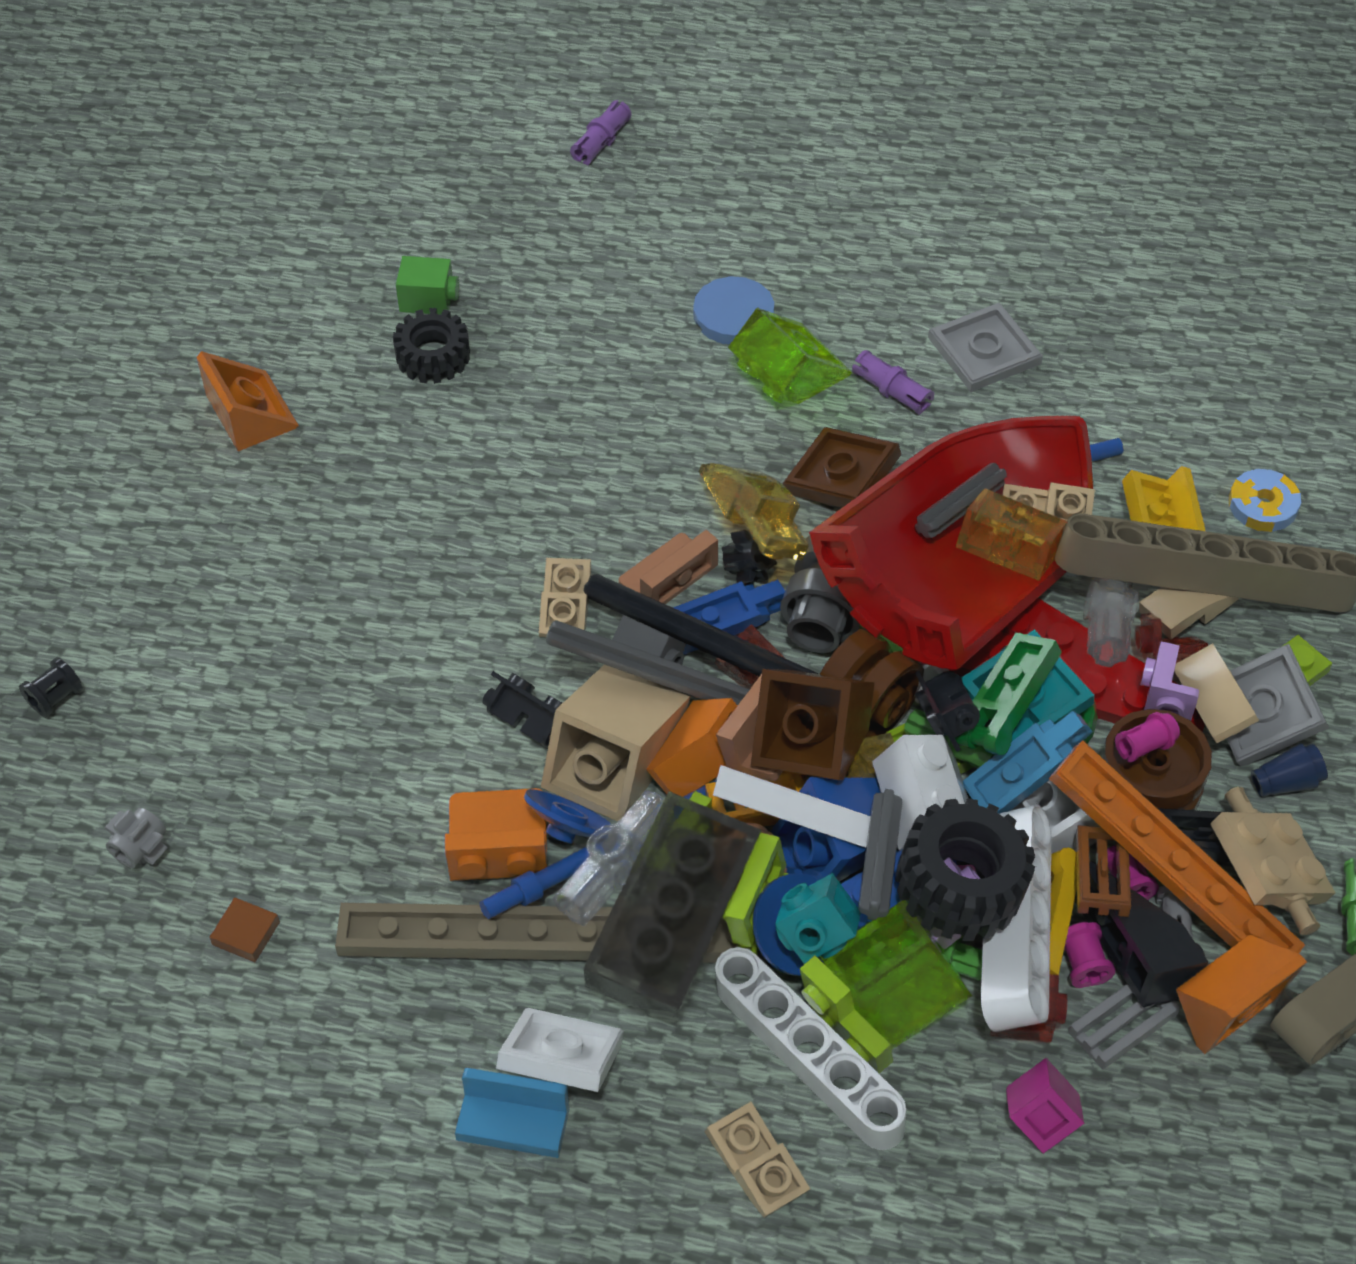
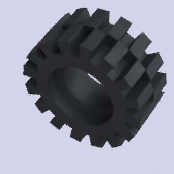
(431, 362)

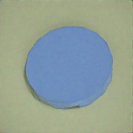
(727, 304)

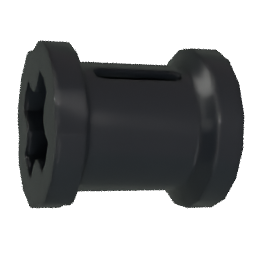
(58, 673)

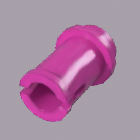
(1157, 732)

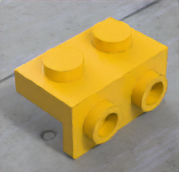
(1162, 500)

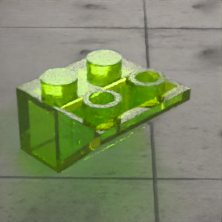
(898, 975)

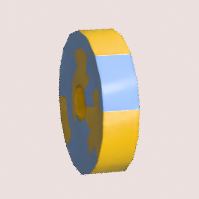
(1261, 515)

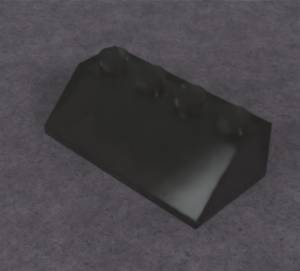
(670, 906)

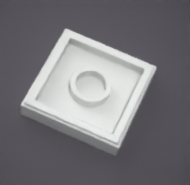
(560, 1049)

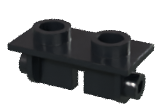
(514, 699)
(947, 705)

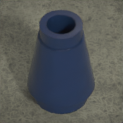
(1291, 771)

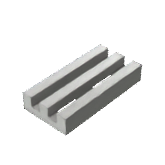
(1077, 1030)

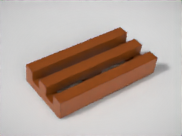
(1101, 899)

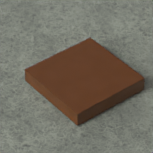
(841, 467)

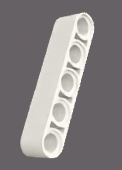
(1019, 956)
(815, 1069)

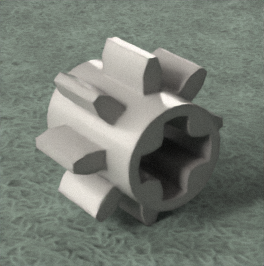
(136, 837)

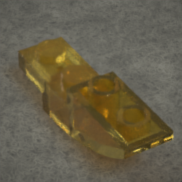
(760, 505)

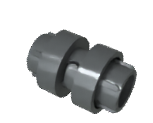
(814, 611)

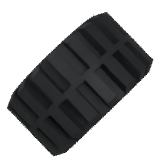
(959, 902)

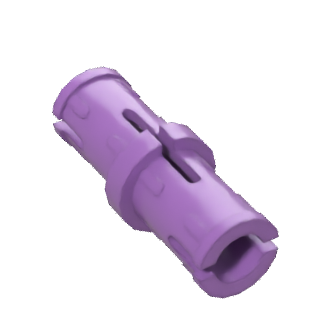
(601, 132)
(892, 382)

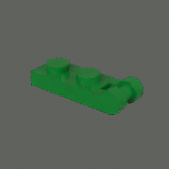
(1010, 691)

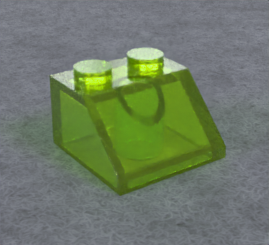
(786, 357)

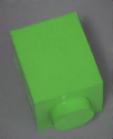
(426, 284)

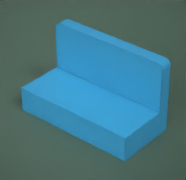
(513, 1112)

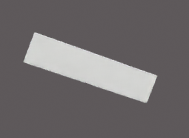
(792, 806)

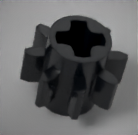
(745, 559)

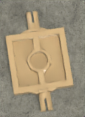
(1273, 859)

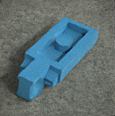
(1027, 764)

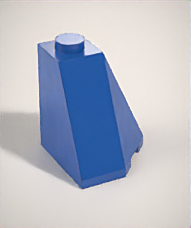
(819, 853)

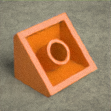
(244, 400)
(1236, 988)

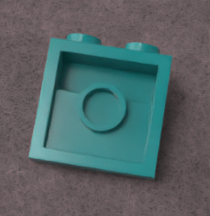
(1055, 699)

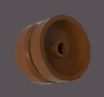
(894, 677)
(1169, 776)

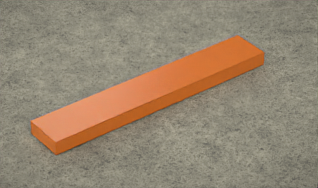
(1166, 850)

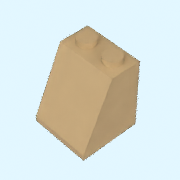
(608, 739)

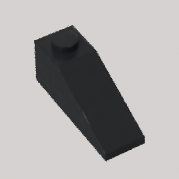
(1147, 947)

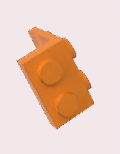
(494, 836)

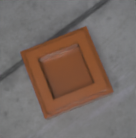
(244, 929)

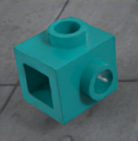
(817, 919)

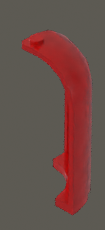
(928, 591)

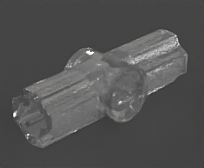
(1110, 612)
(610, 860)

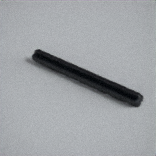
(685, 627)

